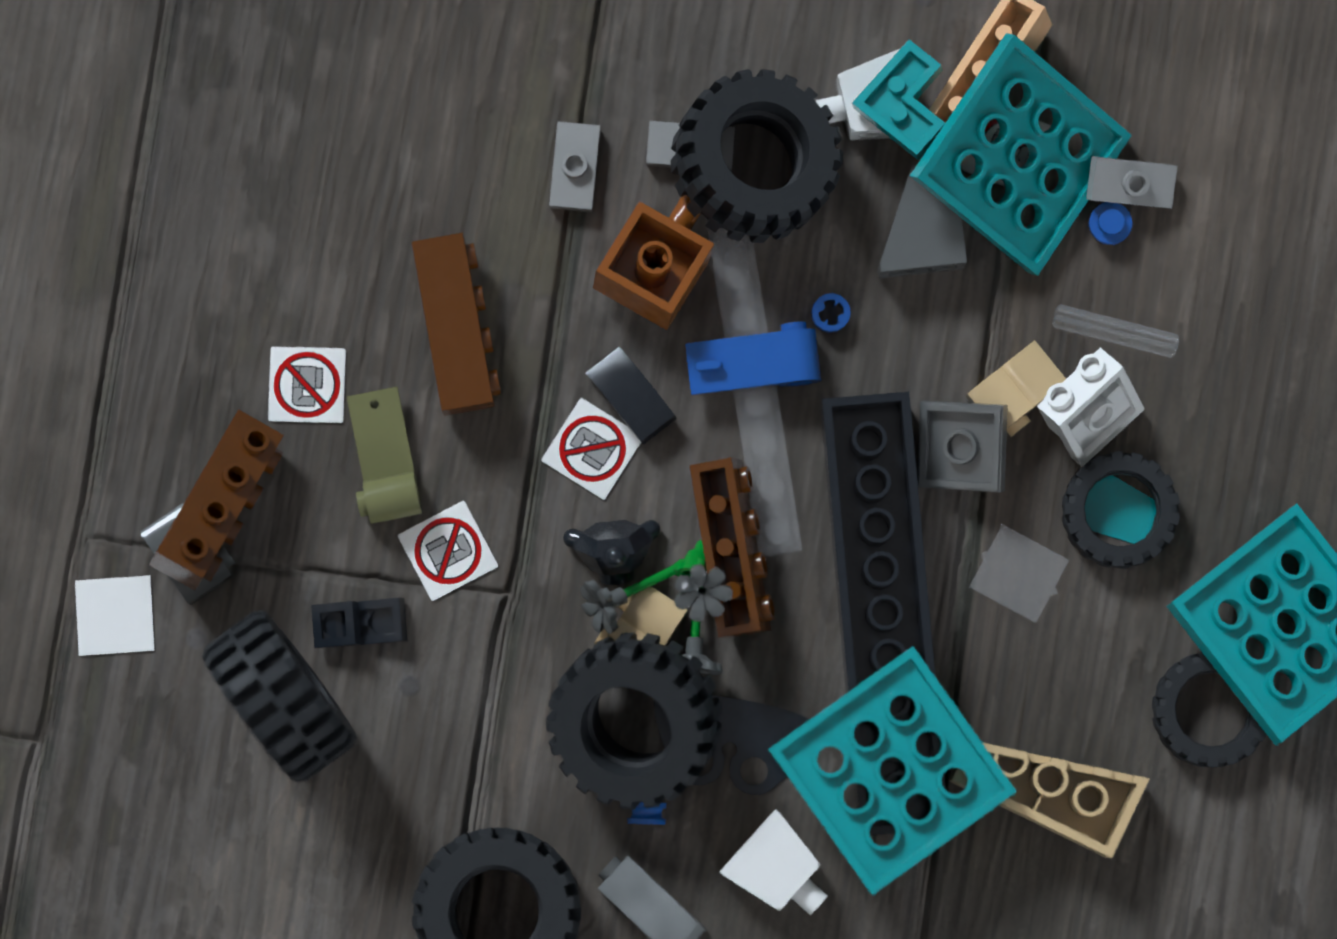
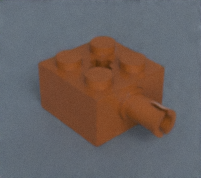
(661, 240)

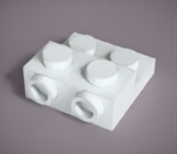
(1091, 406)

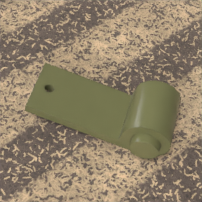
(384, 457)

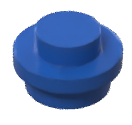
(1110, 223)

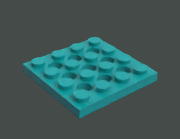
(965, 134)
(1257, 618)
(959, 749)

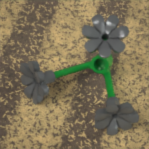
(698, 590)

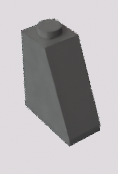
(922, 236)
(647, 902)

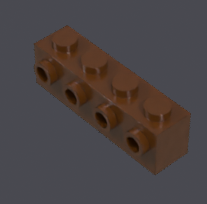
(454, 323)
(217, 500)
(730, 544)

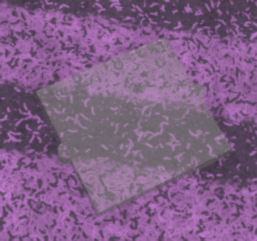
(1018, 573)

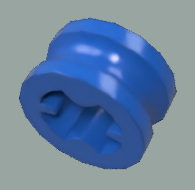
(819, 306)
(647, 816)

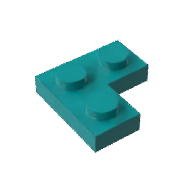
(893, 104)

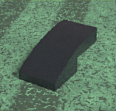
(631, 395)
(359, 623)

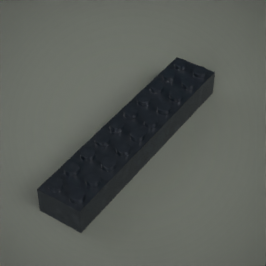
(878, 559)

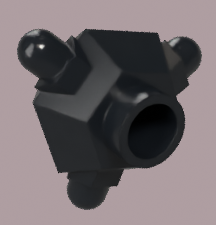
(613, 547)

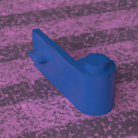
(755, 360)

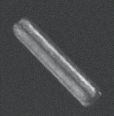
(1115, 330)

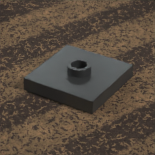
(962, 446)

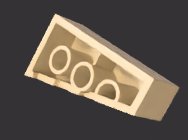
(1068, 797)

